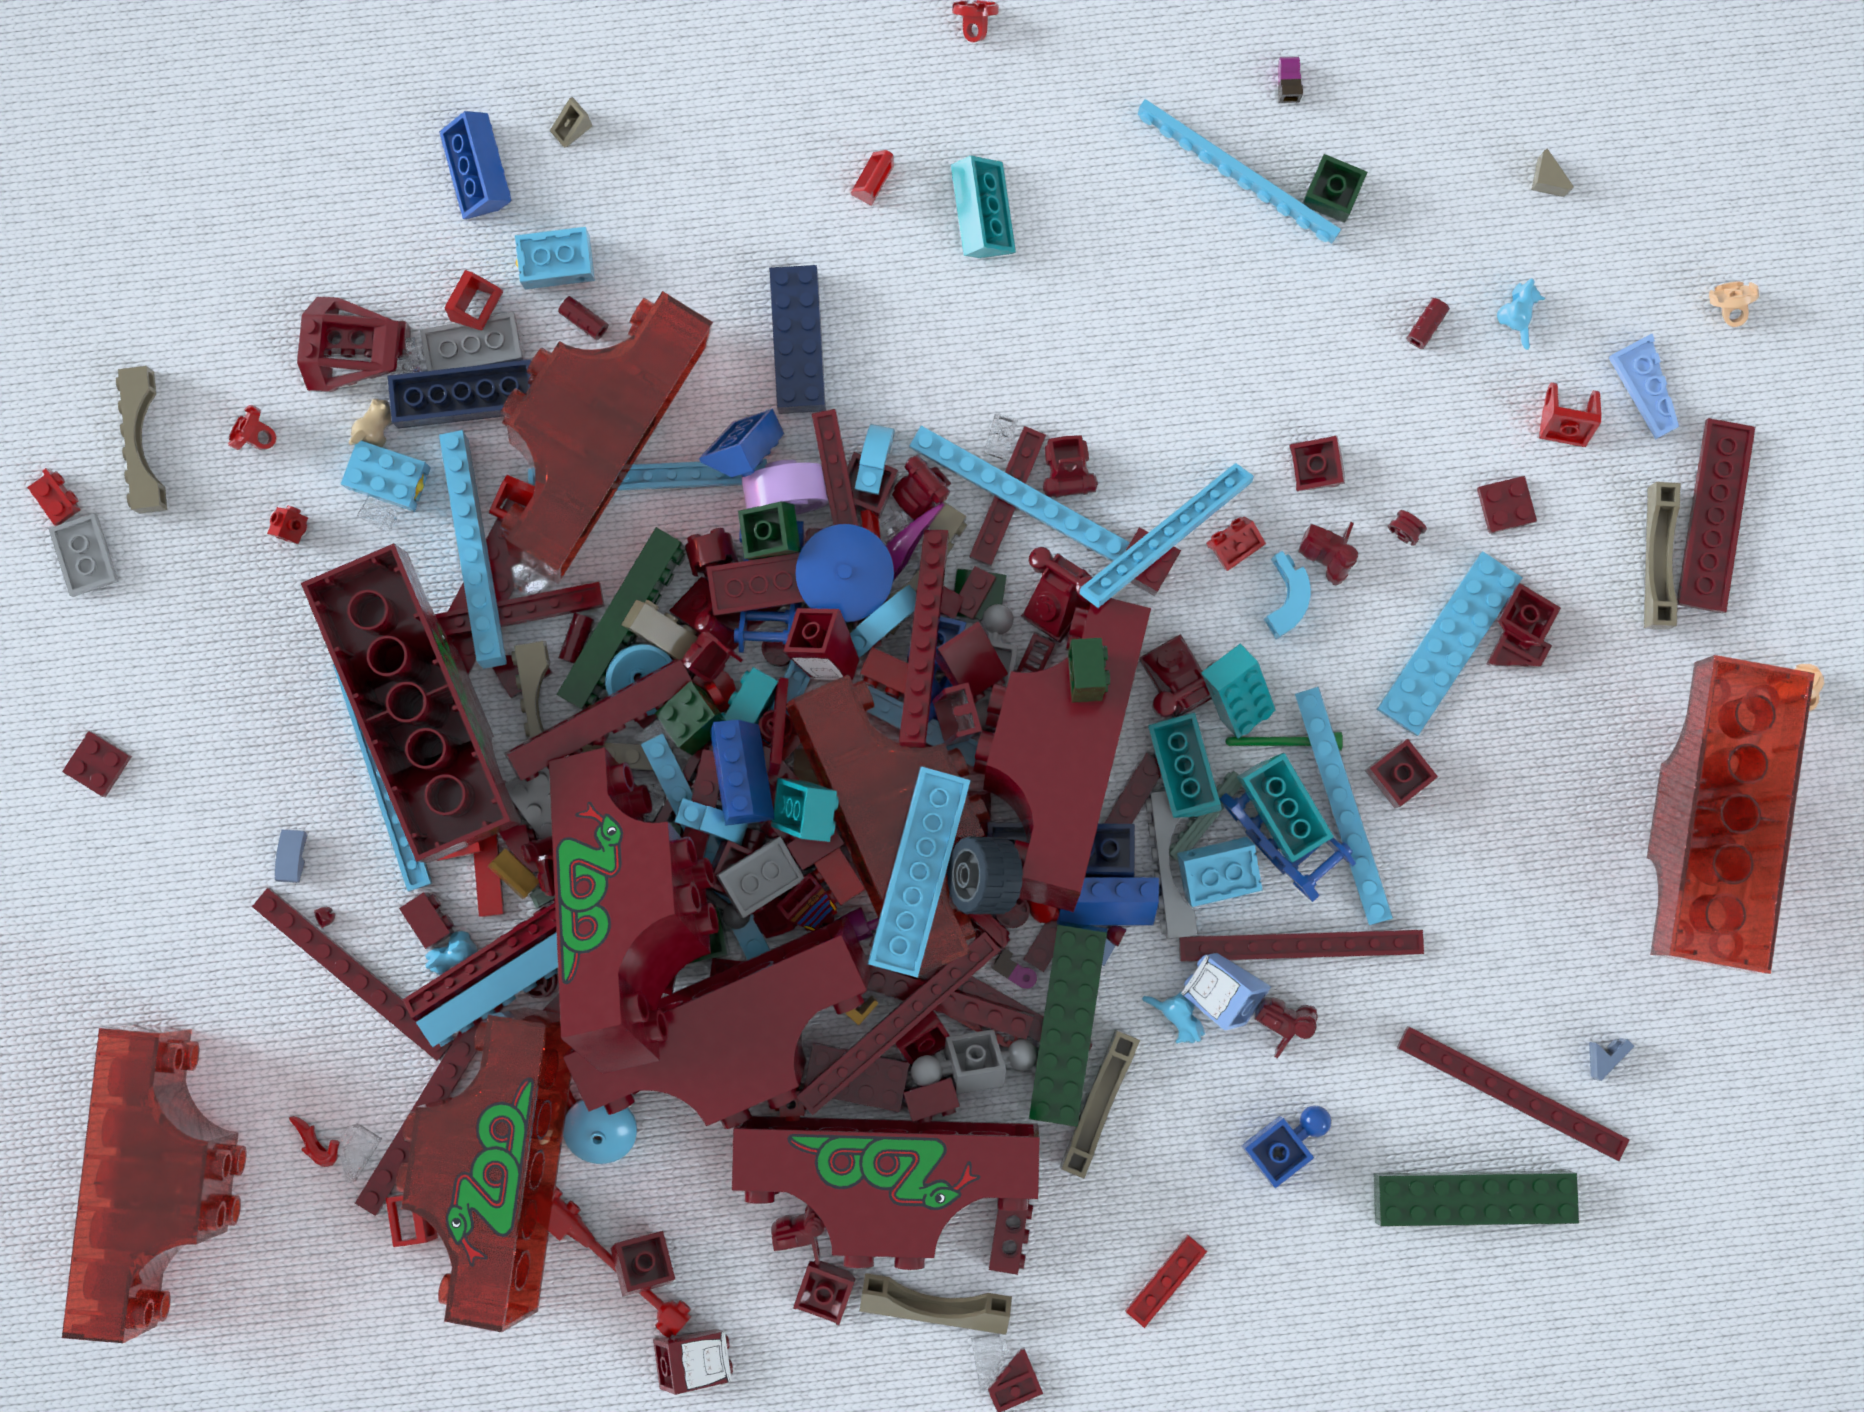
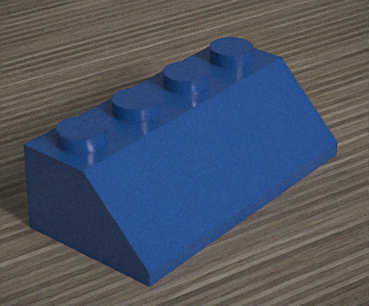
(475, 164)
(744, 444)
(741, 772)
(1115, 902)

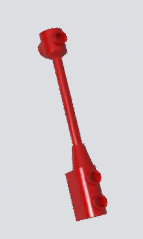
(567, 1221)

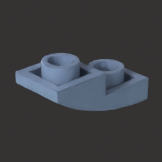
(289, 858)

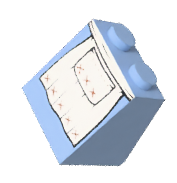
(1224, 991)

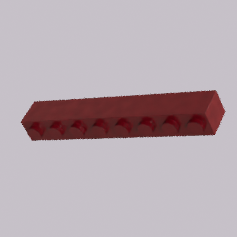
(597, 720)

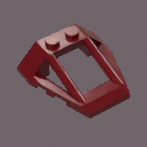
(318, 370)

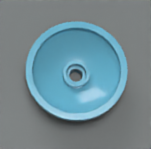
(631, 661)
(616, 1130)

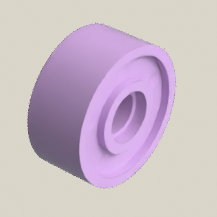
(787, 482)

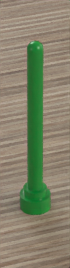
(1277, 741)

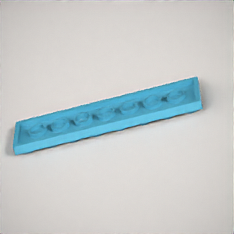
(1449, 643)
(919, 872)

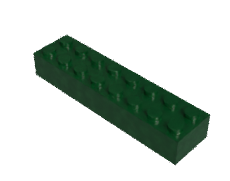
(644, 582)
(1068, 1023)
(1476, 1198)

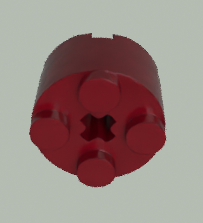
(710, 550)

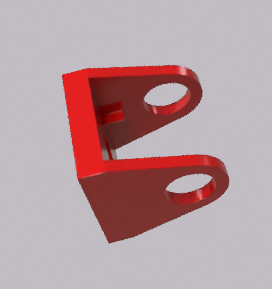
(1567, 424)

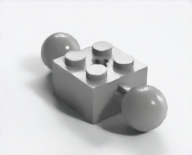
(997, 620)
(974, 1062)

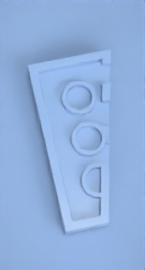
(1643, 379)

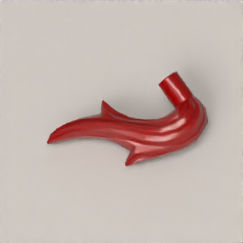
(313, 1148)

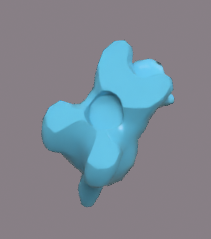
(1519, 312)
(458, 949)
(1179, 1012)

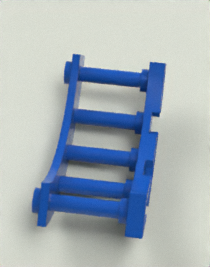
(741, 633)
(1270, 849)

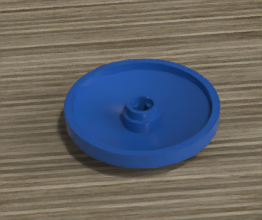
(845, 571)

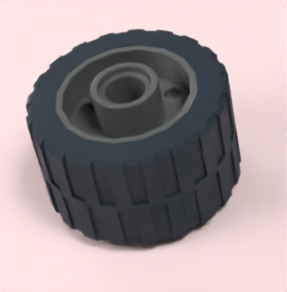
(984, 875)

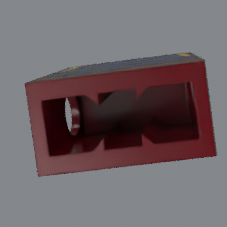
(808, 905)

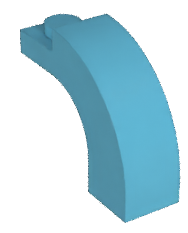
(873, 458)
(1297, 597)
(884, 620)
(709, 821)

